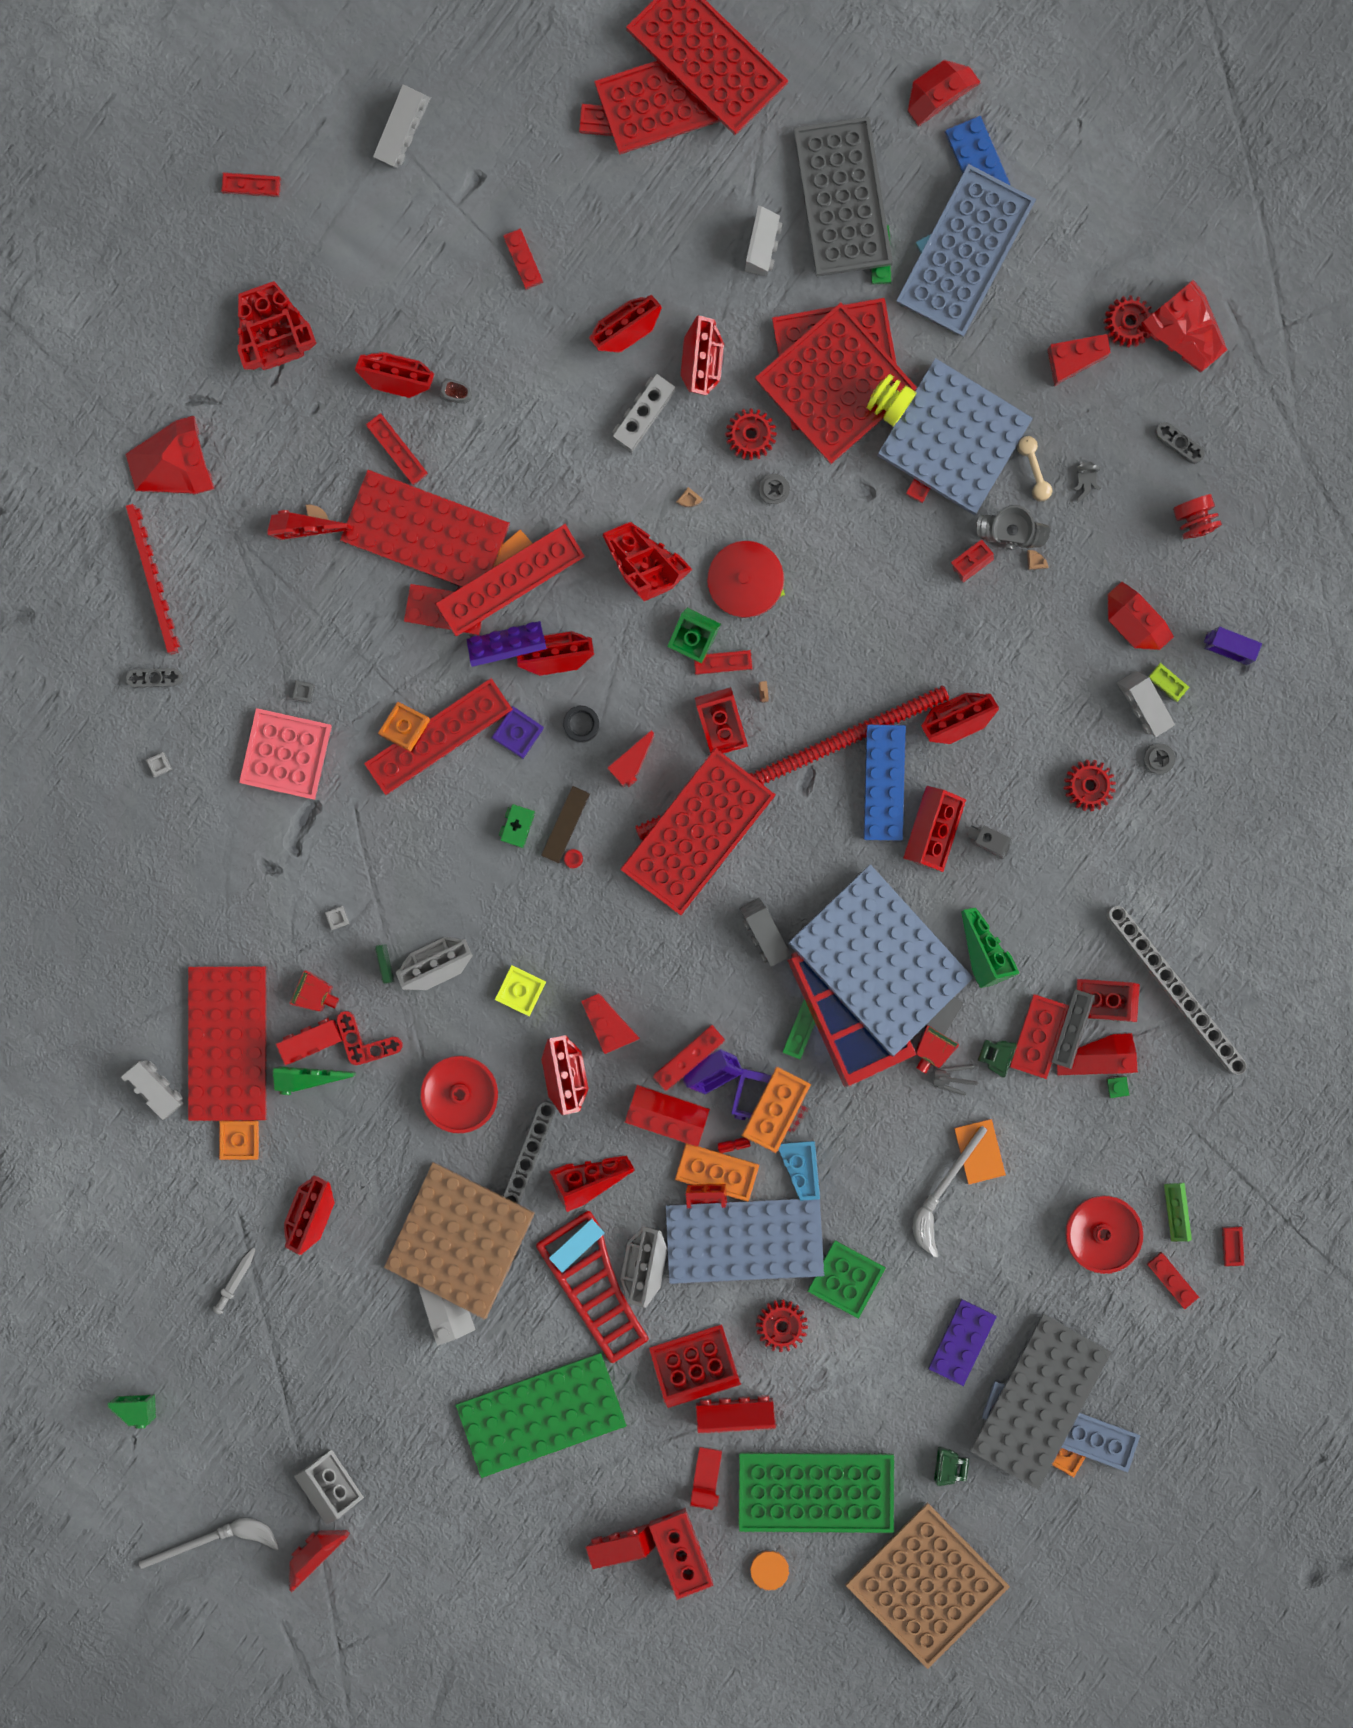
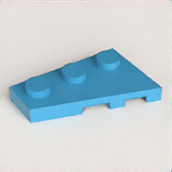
(802, 1167)

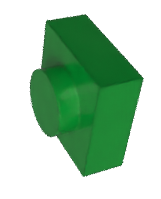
(1117, 1087)

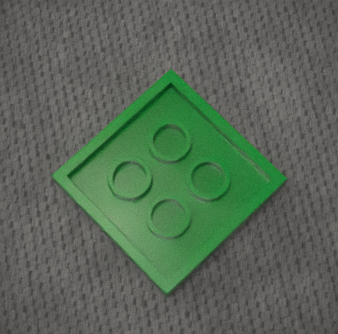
(847, 1279)

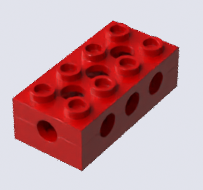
(675, 1565)

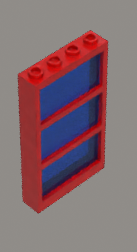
(848, 1042)

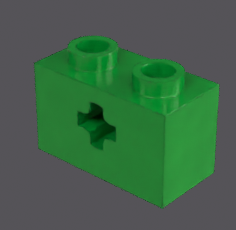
(525, 819)

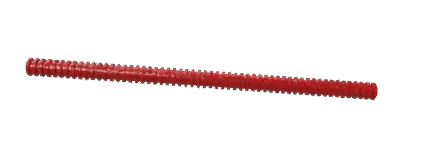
(835, 742)

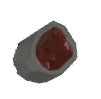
(455, 391)

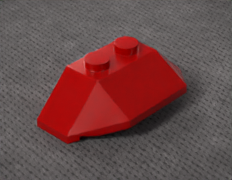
(939, 89)
(626, 324)
(702, 356)
(394, 374)
(1136, 619)
(564, 653)
(959, 717)
(564, 1074)
(308, 1214)
(312, 1554)

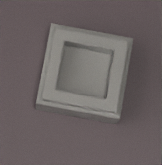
(159, 764)
(337, 918)

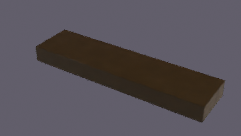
(565, 824)

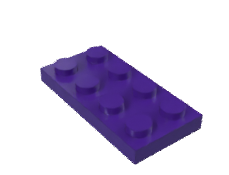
(506, 643)
(962, 1342)

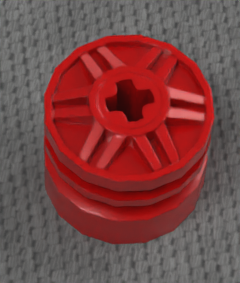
(1197, 516)

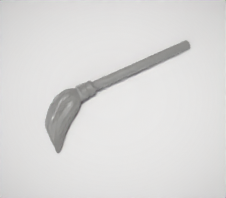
(923, 1219)
(243, 1528)

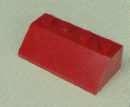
(934, 828)
(667, 1115)
(735, 1414)

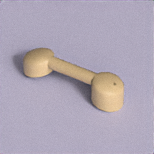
(1027, 447)

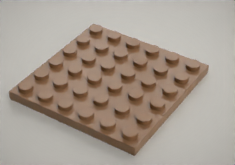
(459, 1240)
(927, 1585)

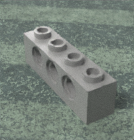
(656, 385)

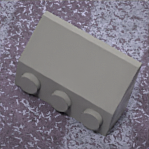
(763, 242)
(329, 1487)

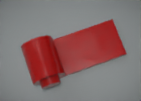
(705, 1479)

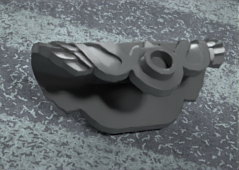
(1029, 535)

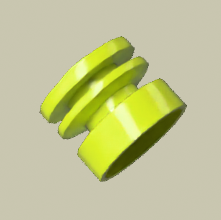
(891, 400)

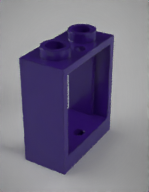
(1232, 645)
(713, 1072)
(740, 1114)

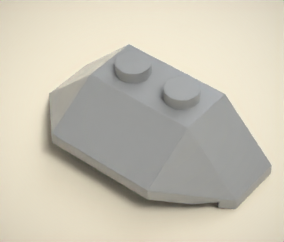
(434, 964)
(643, 1266)

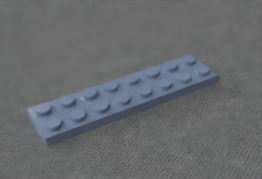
(1090, 1437)

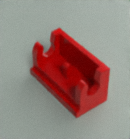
(972, 560)
(706, 1194)

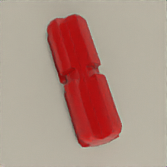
(728, 1146)

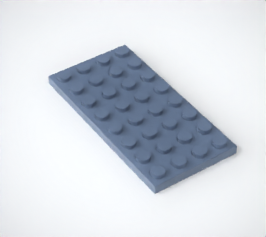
(965, 250)
(744, 1241)

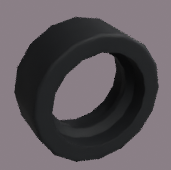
(581, 709)

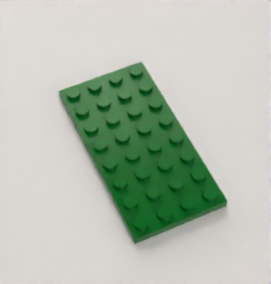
(541, 1415)
(816, 1492)

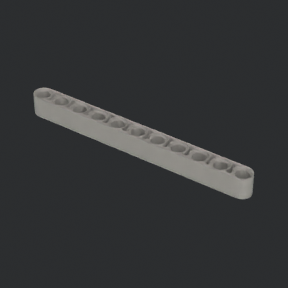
(1184, 995)

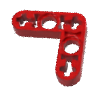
(364, 1049)

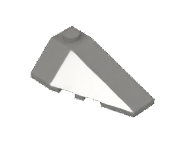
(446, 1318)

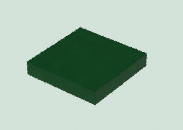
(384, 963)

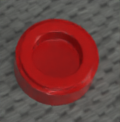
(573, 858)

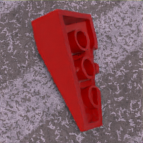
(292, 525)
(1105, 1056)
(584, 1182)

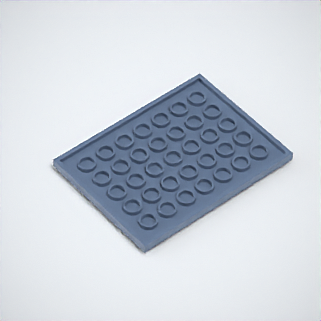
(880, 960)

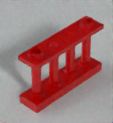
(689, 1057)

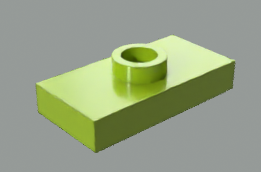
(1168, 682)

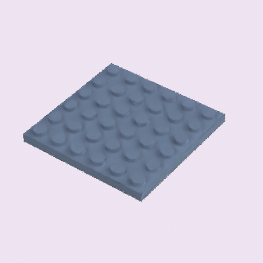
(955, 436)

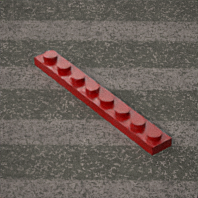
(151, 569)

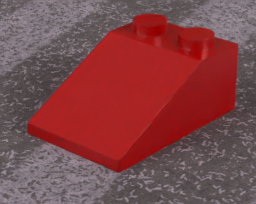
(721, 721)
(629, 764)
(1112, 999)

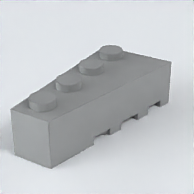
(401, 126)

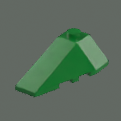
(987, 957)
(296, 1079)

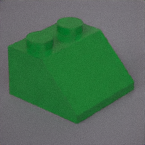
(694, 635)
(134, 1409)

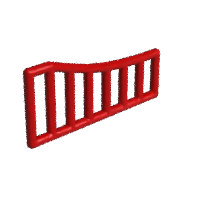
(614, 1289)

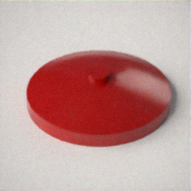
(745, 579)
(459, 1094)
(1104, 1234)

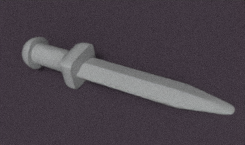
(227, 1293)

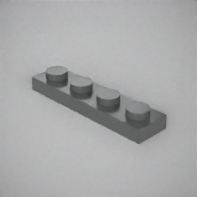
(1073, 1029)

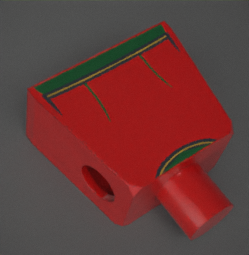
(313, 993)
(933, 1049)

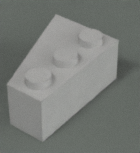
(1146, 703)
(154, 1089)

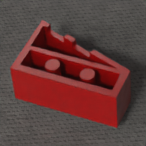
(1076, 355)
(608, 1024)
(309, 1041)
(620, 1547)

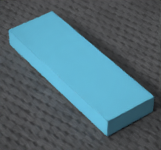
(576, 1245)

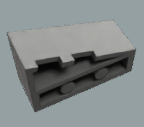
(764, 932)

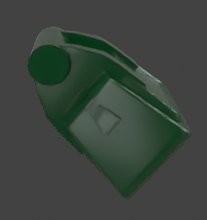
(1000, 1058)
(947, 1465)

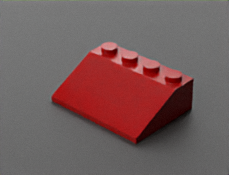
(694, 1366)

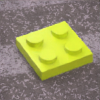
(520, 990)

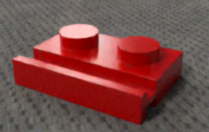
(594, 120)

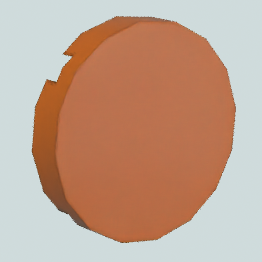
(769, 1570)

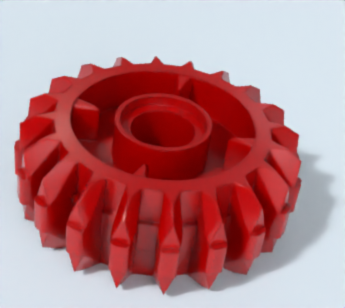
(1118, 326)
(759, 426)
(1079, 791)
(781, 1337)

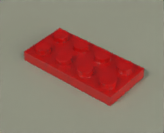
(423, 611)
(1039, 1036)

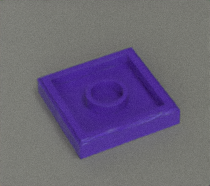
(517, 732)

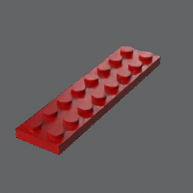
(509, 580)
(440, 737)

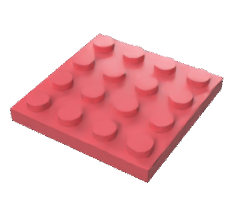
(285, 754)

